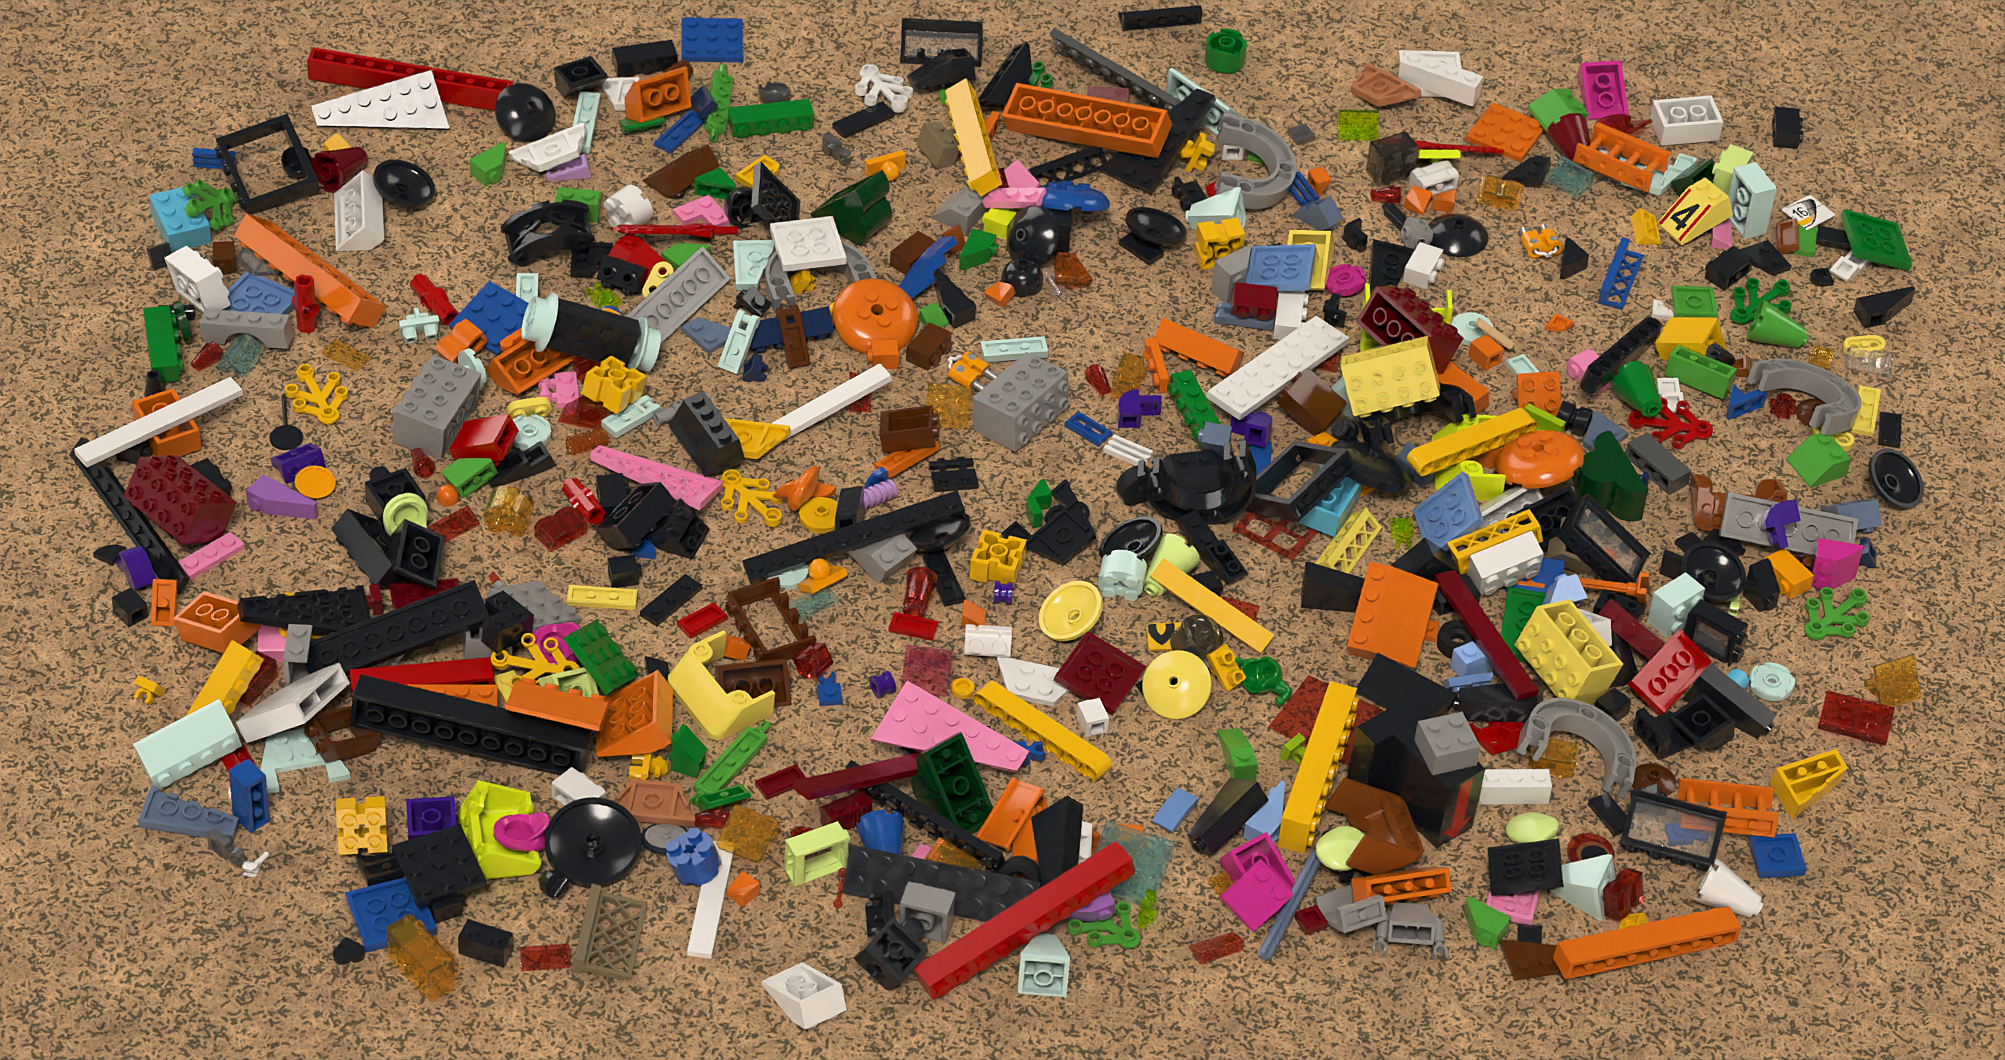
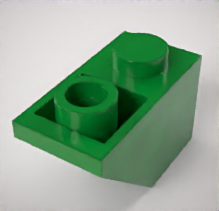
(687, 752)

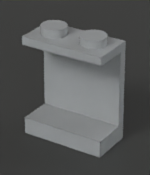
(296, 652)
(1348, 915)

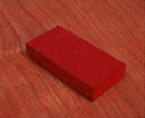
(702, 620)
(913, 626)

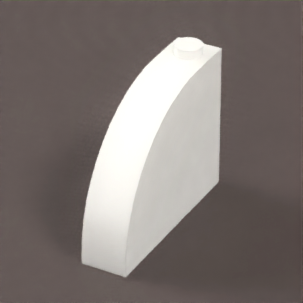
(293, 703)

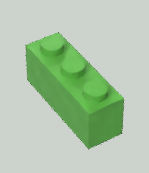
(1700, 372)

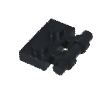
(954, 479)

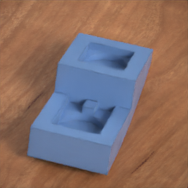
(1174, 810)

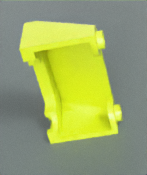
(477, 817)

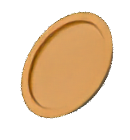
(315, 481)

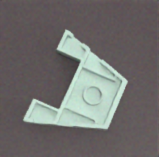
(1662, 181)
(295, 751)

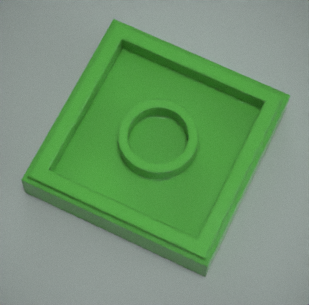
(1694, 301)

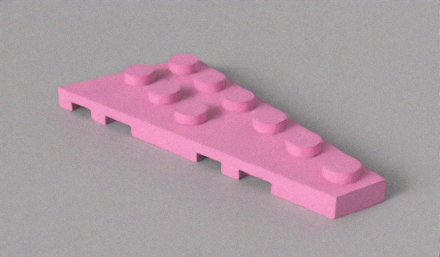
(683, 484)
(922, 720)

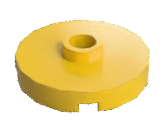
(818, 514)

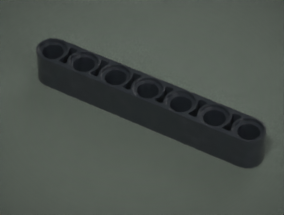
(1623, 351)

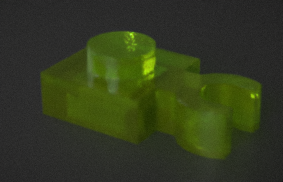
(602, 298)
(1401, 530)
(1148, 911)

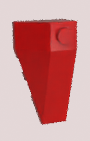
(638, 252)

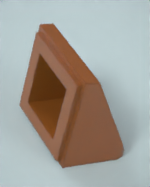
(957, 233)
(1743, 366)

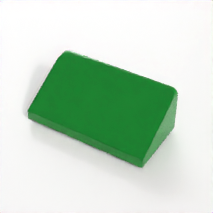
(630, 126)
(722, 797)

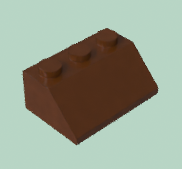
(682, 172)
(757, 679)

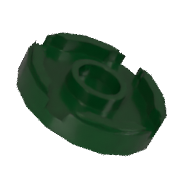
(182, 321)

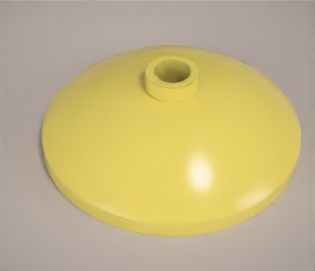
(1070, 611)
(1187, 695)

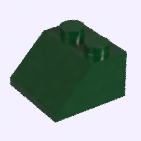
(1693, 174)

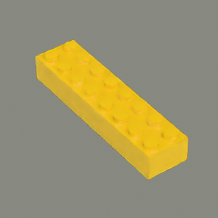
(1318, 768)

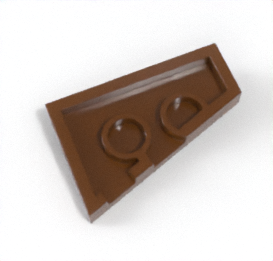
(1529, 959)

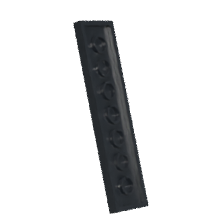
(400, 630)
(937, 826)
(977, 892)

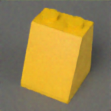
(1690, 333)

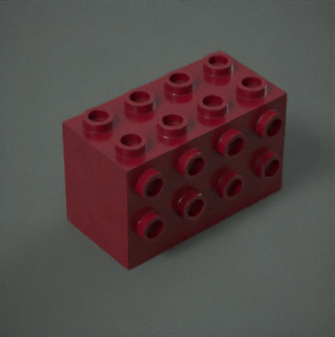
(1400, 316)
(179, 499)

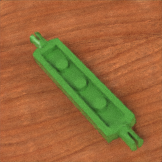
(721, 90)
(731, 761)

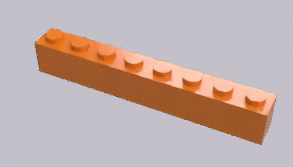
(1646, 942)

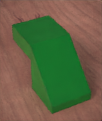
(1038, 500)

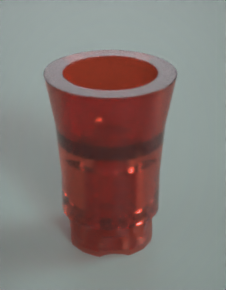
(919, 588)

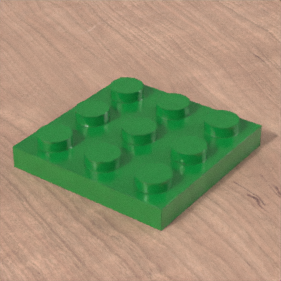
(1876, 239)
(601, 656)

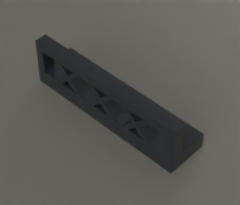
(1160, 18)
(1070, 159)

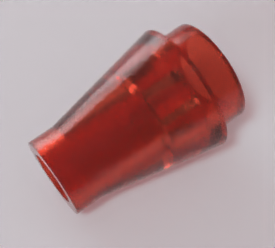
(1387, 194)
(207, 356)
(1097, 378)
(422, 464)
(712, 818)

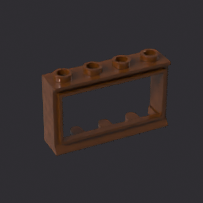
(757, 592)

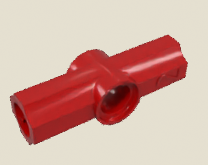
(433, 298)
(305, 303)
(583, 500)

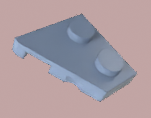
(706, 334)
(1599, 425)

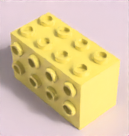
(1390, 376)
(1568, 652)

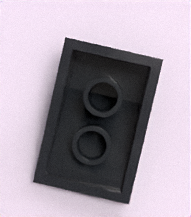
(416, 553)

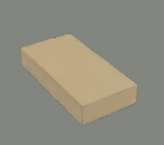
(1495, 334)

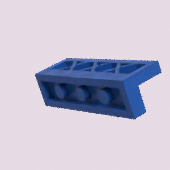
(1614, 273)

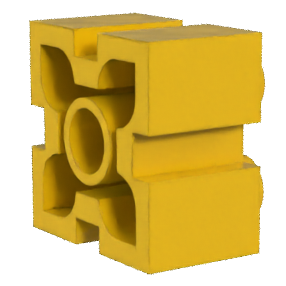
(1217, 241)
(614, 384)
(997, 558)
(351, 815)

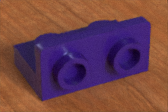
(296, 459)

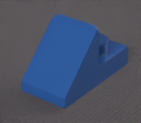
(1744, 403)

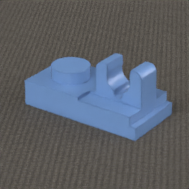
(1455, 683)

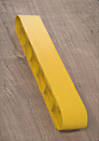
(1470, 442)
(1041, 728)

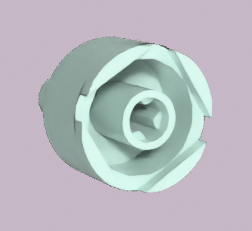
(1122, 575)

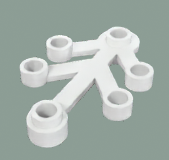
(870, 73)

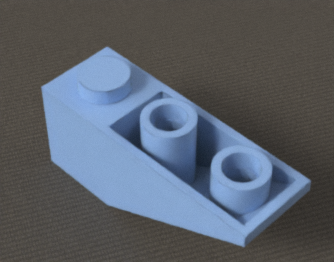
(1268, 817)

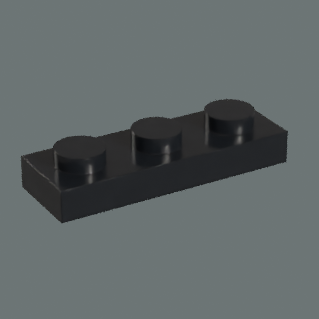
(670, 600)

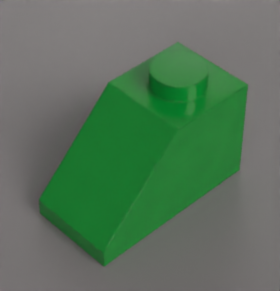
(978, 249)

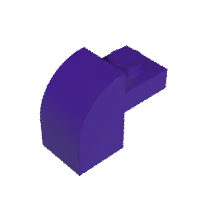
(1133, 406)
(1255, 427)
(1776, 517)
(136, 567)

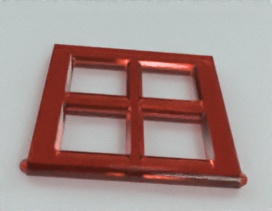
(1278, 527)

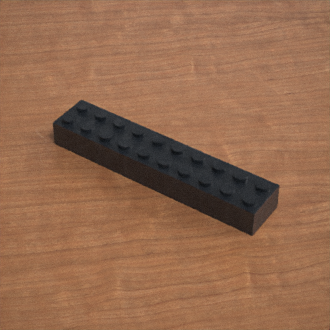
(468, 726)

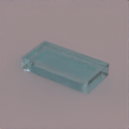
(814, 603)

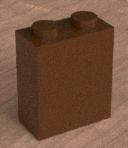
(1311, 401)

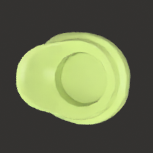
(404, 506)
(1532, 827)
(1337, 846)

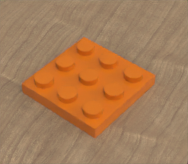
(1506, 131)

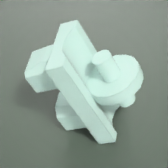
(419, 323)

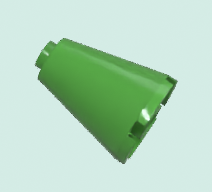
(1776, 328)

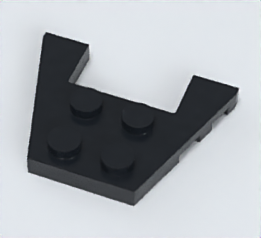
(1063, 534)

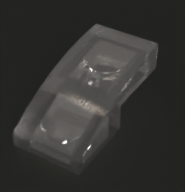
(1869, 361)

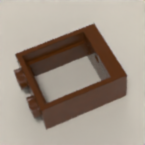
(908, 428)
(315, 728)

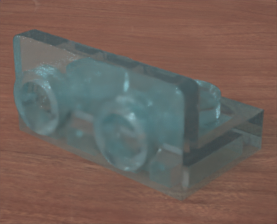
(1570, 177)

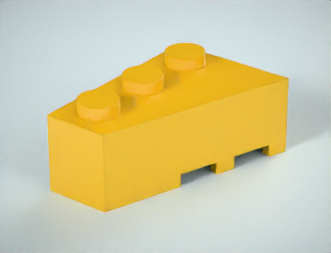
(1807, 780)

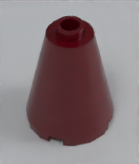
(1568, 133)
(338, 166)

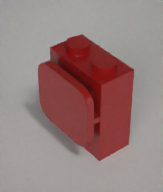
(485, 438)

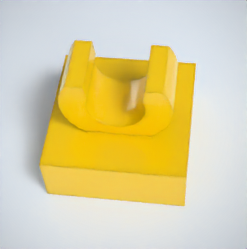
(802, 280)
(149, 688)

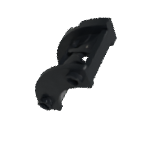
(526, 245)

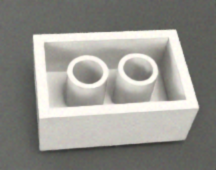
(1686, 120)
(197, 280)
(1505, 563)

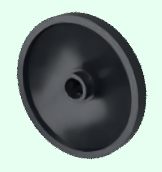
(1377, 467)
(593, 842)

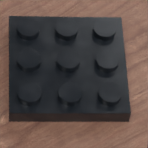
(772, 198)
(438, 866)
(1525, 867)

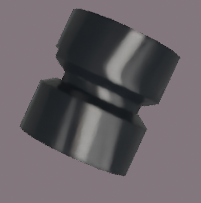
(1576, 418)

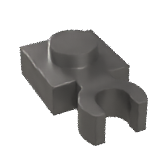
(833, 146)
(222, 845)

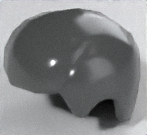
(773, 92)

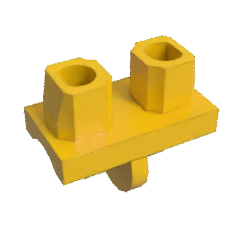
(1193, 152)
(1225, 667)
(656, 766)

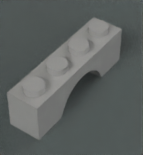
(272, 329)

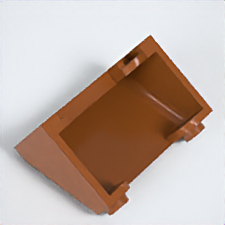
(1709, 505)

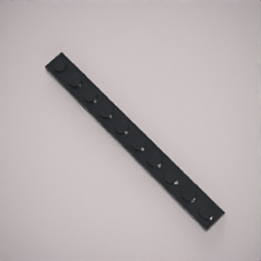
(132, 519)
(853, 536)

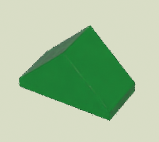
(714, 183)

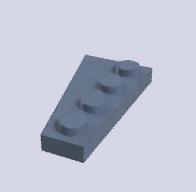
(176, 815)

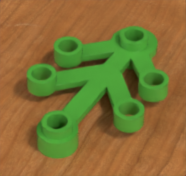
(223, 197)
(1819, 629)
(1118, 933)

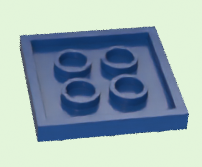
(711, 39)
(494, 313)
(380, 906)

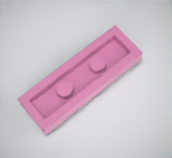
(1014, 197)
(211, 555)

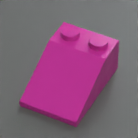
(1602, 88)
(1263, 848)

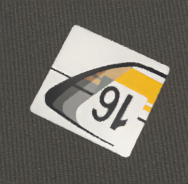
(1808, 212)

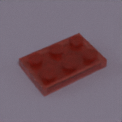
(1856, 718)

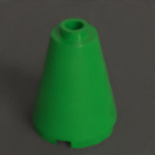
(1638, 388)

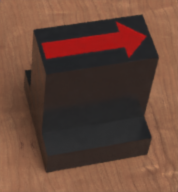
(1390, 760)

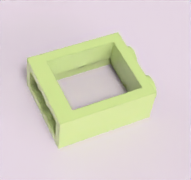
(798, 847)

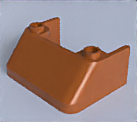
(1387, 821)

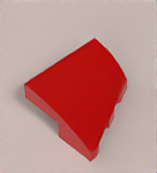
(1504, 733)

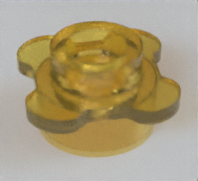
(1216, 883)

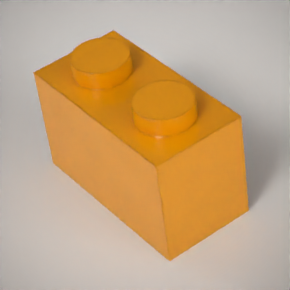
(1790, 574)

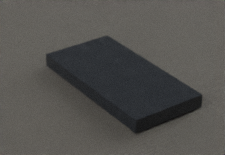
(1390, 683)

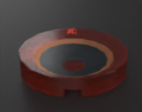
(1588, 846)

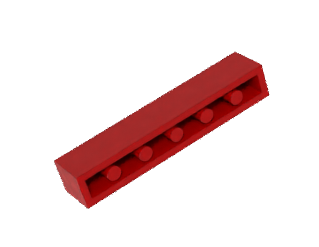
(454, 672)

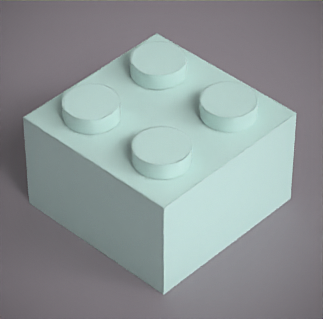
(1673, 603)

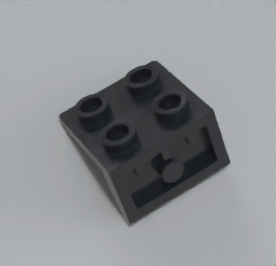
(1660, 734)

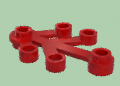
(1696, 428)

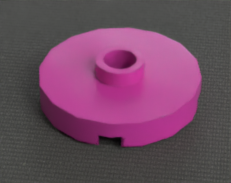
(1345, 280)

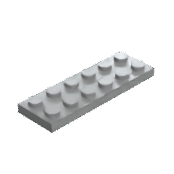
(681, 293)
(1743, 522)

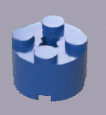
(693, 857)

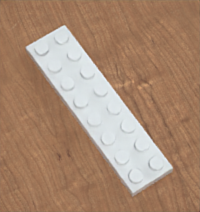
(1276, 367)

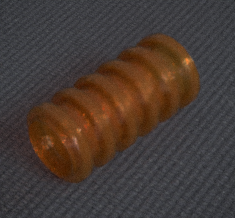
(585, 441)

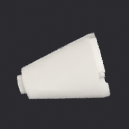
(1724, 888)

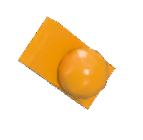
(889, 163)
(821, 576)

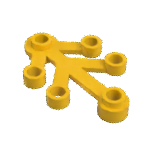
(326, 414)
(734, 481)
(539, 665)

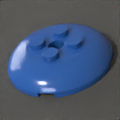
(1070, 196)

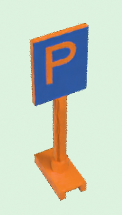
(1553, 568)

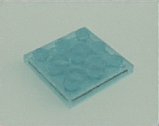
(1149, 856)

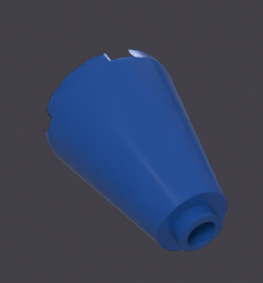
(882, 831)

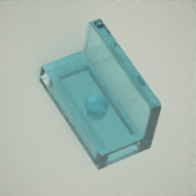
(241, 355)

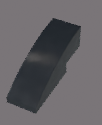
(522, 465)

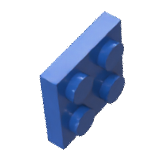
(1777, 855)

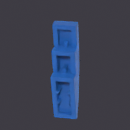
(921, 272)

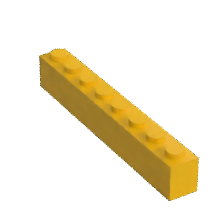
(972, 138)

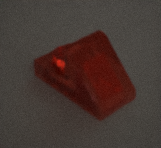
(578, 415)

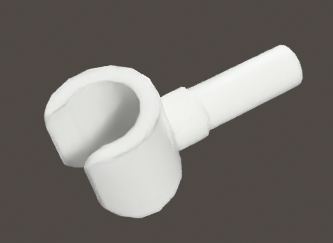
(254, 866)

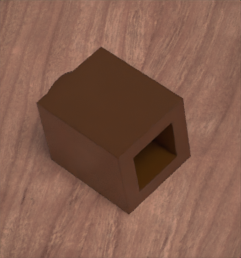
(224, 256)

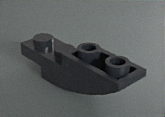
(1212, 552)

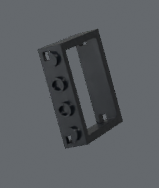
(278, 196)
(1336, 467)

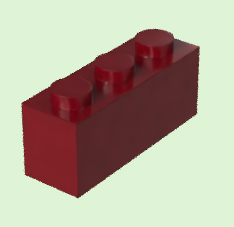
(1632, 629)

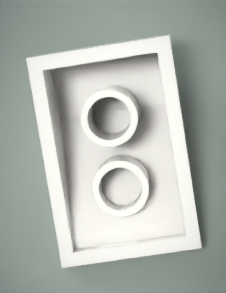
(806, 995)

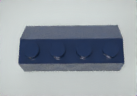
(815, 323)

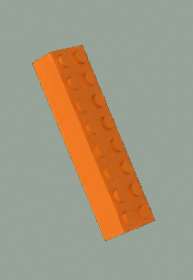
(1087, 120)
(294, 259)

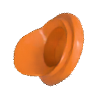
(799, 490)

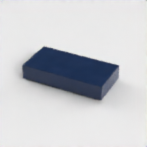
(703, 102)

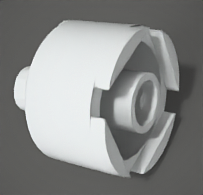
(628, 207)

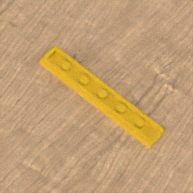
(1212, 605)

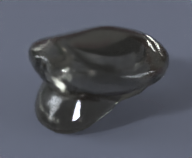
(1200, 632)

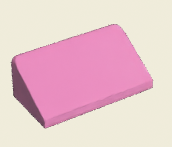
(1019, 176)
(1722, 235)

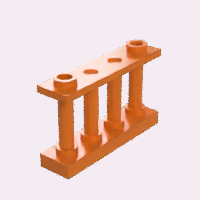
(1627, 146)
(1738, 819)

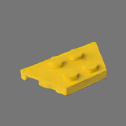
(757, 437)

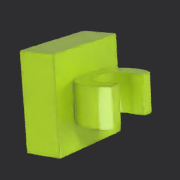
(1294, 749)

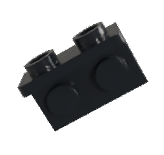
(1187, 193)

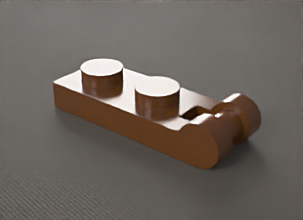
(793, 336)

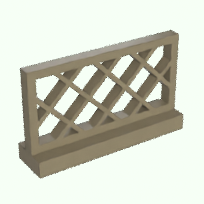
(590, 925)

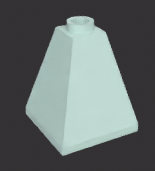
(1219, 207)
(1585, 884)
(1044, 967)

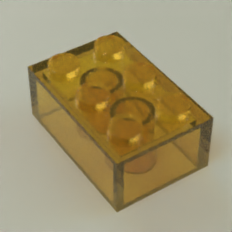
(421, 957)

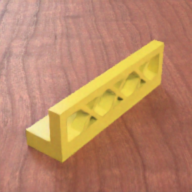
(1346, 538)

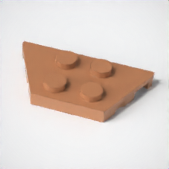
(1382, 87)
(656, 802)

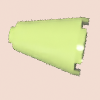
(1176, 552)

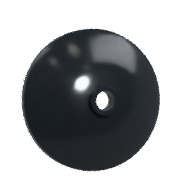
(518, 119)
(403, 183)
(1155, 226)
(1033, 235)
(1458, 235)
(1896, 478)
(940, 535)
(1134, 535)
(1715, 569)

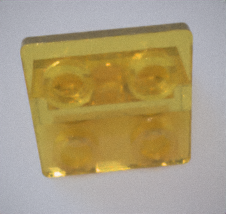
(1895, 681)

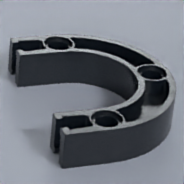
(1451, 402)
(1212, 507)

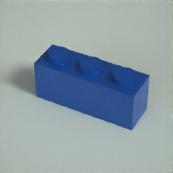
(249, 795)

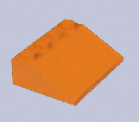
(1392, 615)
(558, 705)
(637, 718)

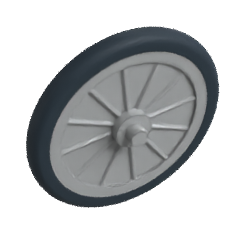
(658, 835)

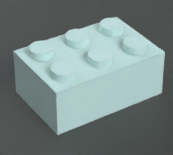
(1751, 200)

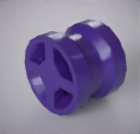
(1003, 592)
(882, 684)

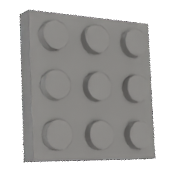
(541, 602)

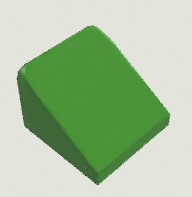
(933, 314)

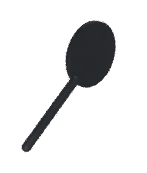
(286, 436)

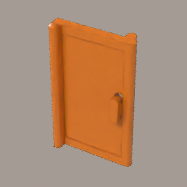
(1009, 813)

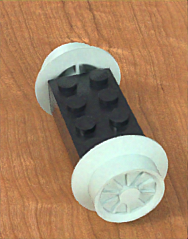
(590, 332)

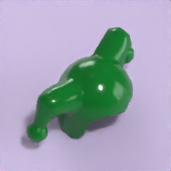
(1264, 676)

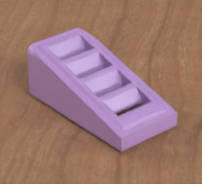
(575, 169)

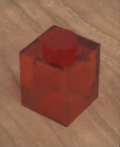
(812, 660)

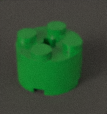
(1225, 51)

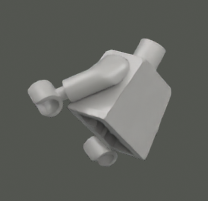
(1413, 925)

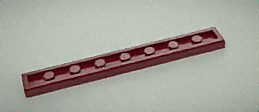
(1486, 635)
(857, 777)

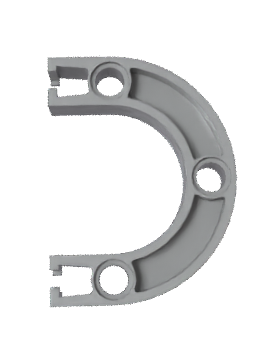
(1270, 148)
(778, 285)
(1840, 397)
(1589, 723)

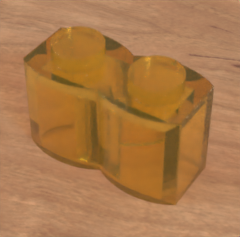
(1500, 193)

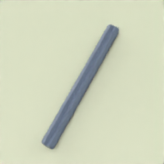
(1289, 908)

